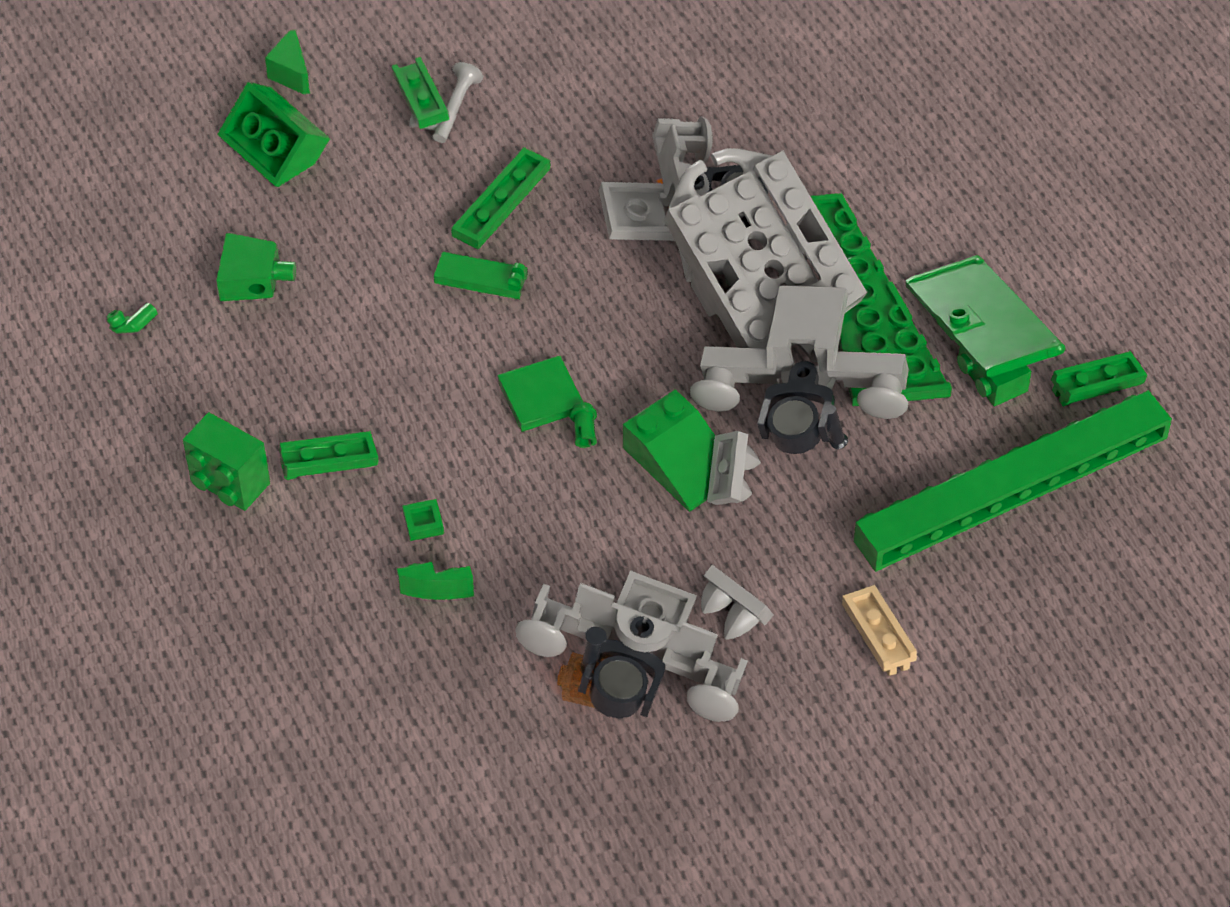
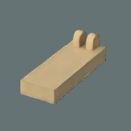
(880, 629)

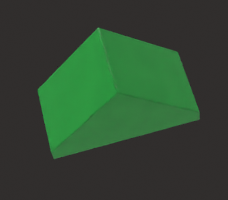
(287, 65)

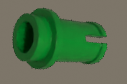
(583, 418)

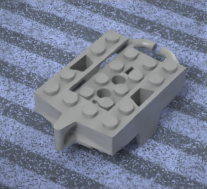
(715, 239)

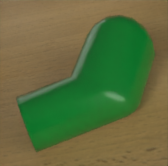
(131, 324)

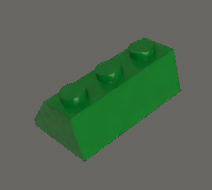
(272, 134)

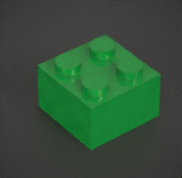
(226, 461)

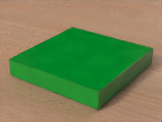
(539, 393)

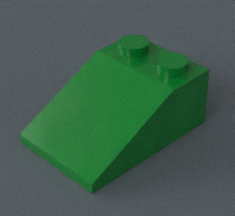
(673, 447)

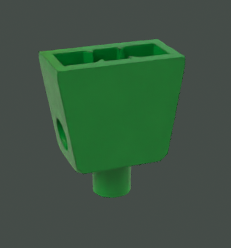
(251, 268)

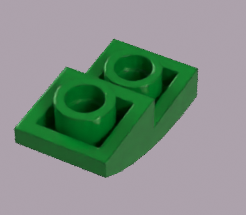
(422, 582)

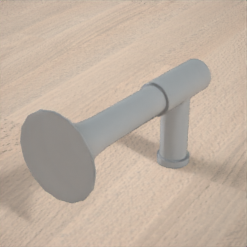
(466, 75)

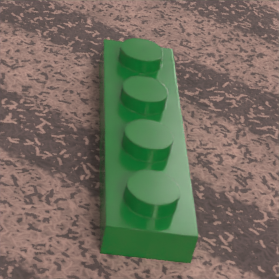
(500, 198)

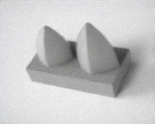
(729, 461)
(746, 608)

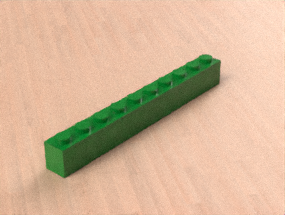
(1011, 480)

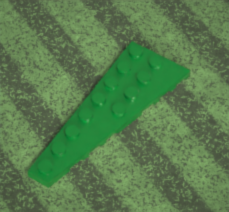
(881, 319)

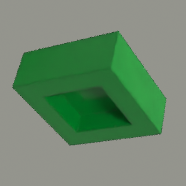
(423, 519)

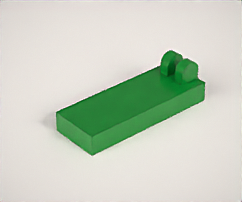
(420, 94)
(481, 275)
(1097, 378)
(327, 454)

